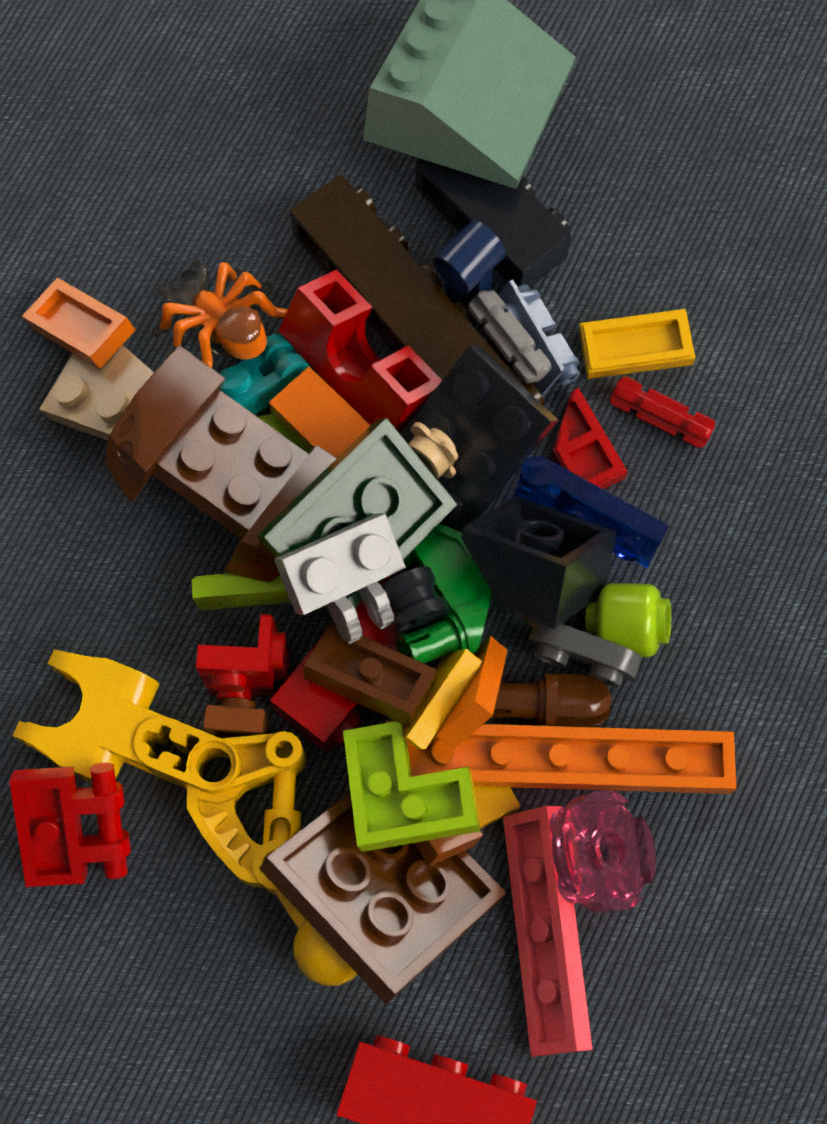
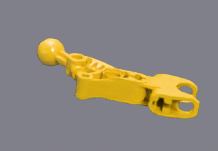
(121, 729)

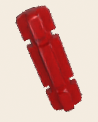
(662, 412)

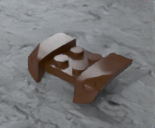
(211, 456)

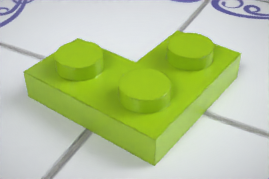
(393, 805)

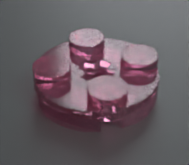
(576, 842)

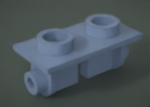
(536, 319)

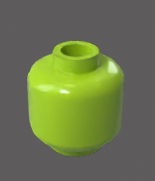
(631, 617)

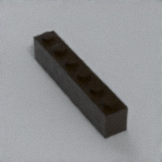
(406, 298)

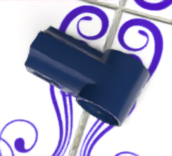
(469, 262)

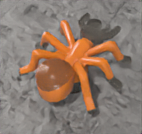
(227, 323)

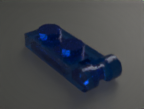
(558, 488)

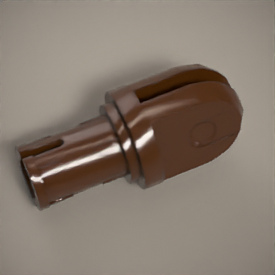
(556, 700)

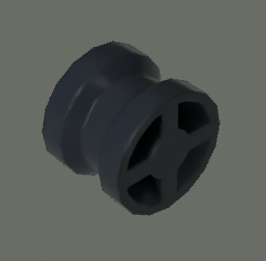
(415, 600)

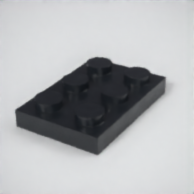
(492, 428)

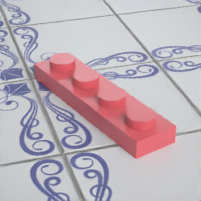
(545, 939)

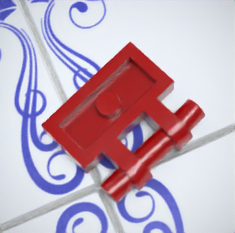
(50, 824)

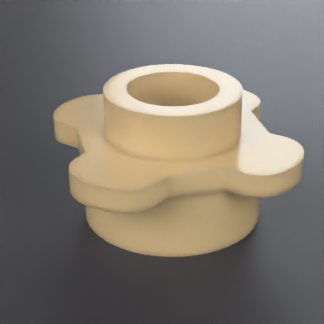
(434, 450)

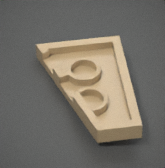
(92, 397)

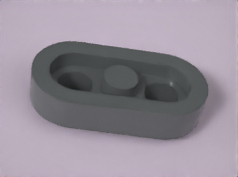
(603, 658)

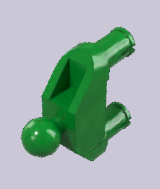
(463, 589)

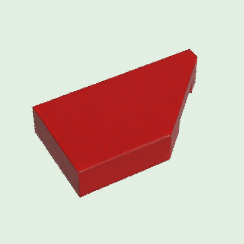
(585, 447)

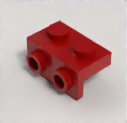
(246, 670)

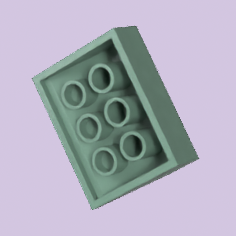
(468, 88)

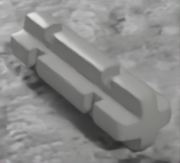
(509, 336)

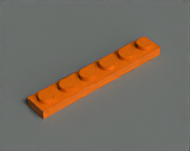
(587, 758)

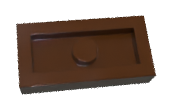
(371, 675)

